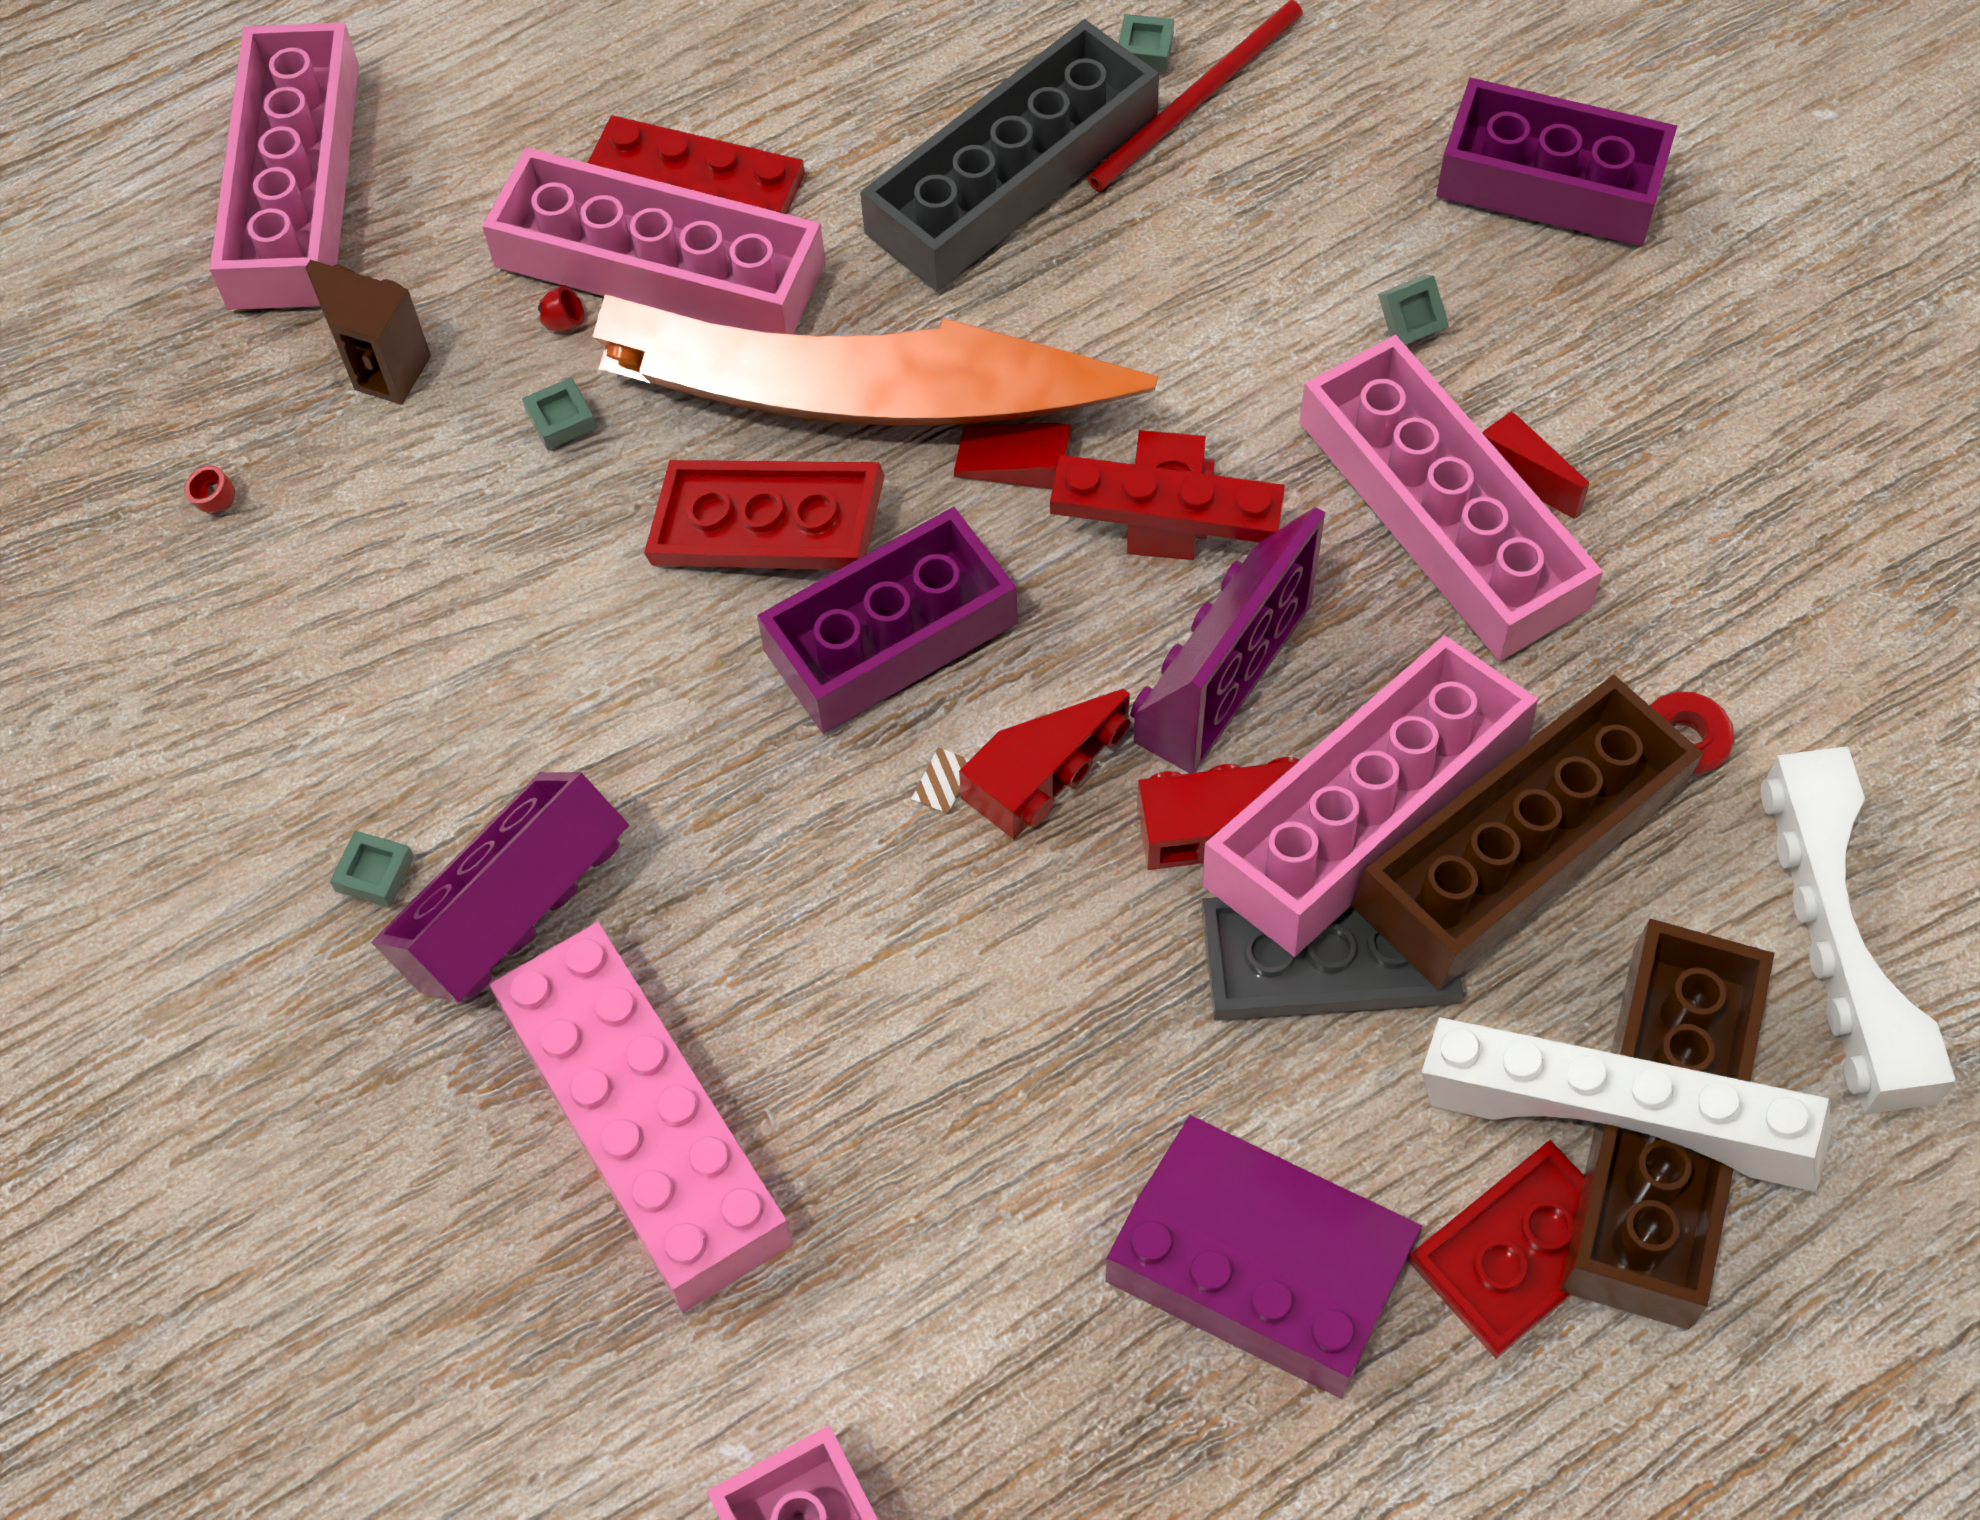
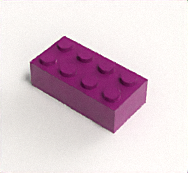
(1555, 161)
(888, 619)
(502, 886)

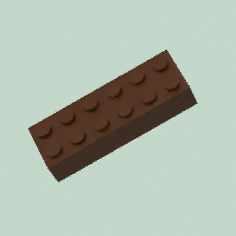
(1524, 831)
(1647, 1205)

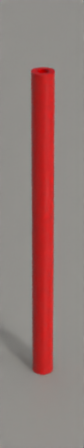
(1194, 96)

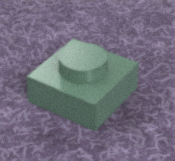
(1148, 39)
(1413, 309)
(559, 413)
(372, 869)

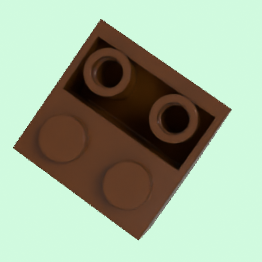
(372, 330)

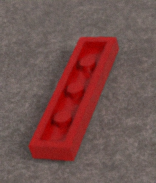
(1166, 499)

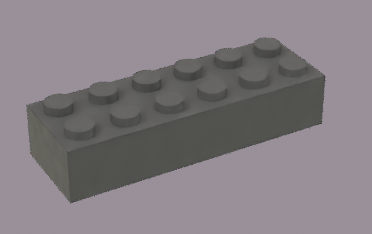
(1010, 154)

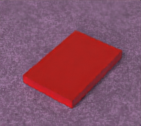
(1507, 1251)

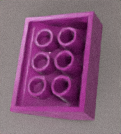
(1230, 646)
(1262, 1254)

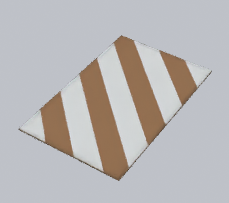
(940, 781)

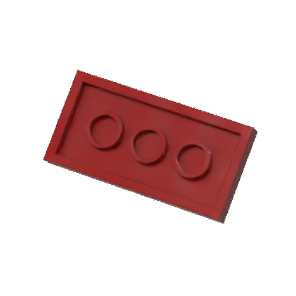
(699, 163)
(764, 514)

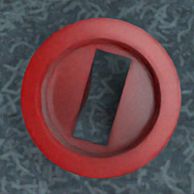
(561, 310)
(201, 494)

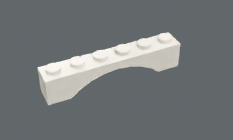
(1888, 1042)
(1741, 1123)

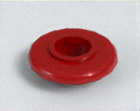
(1704, 717)

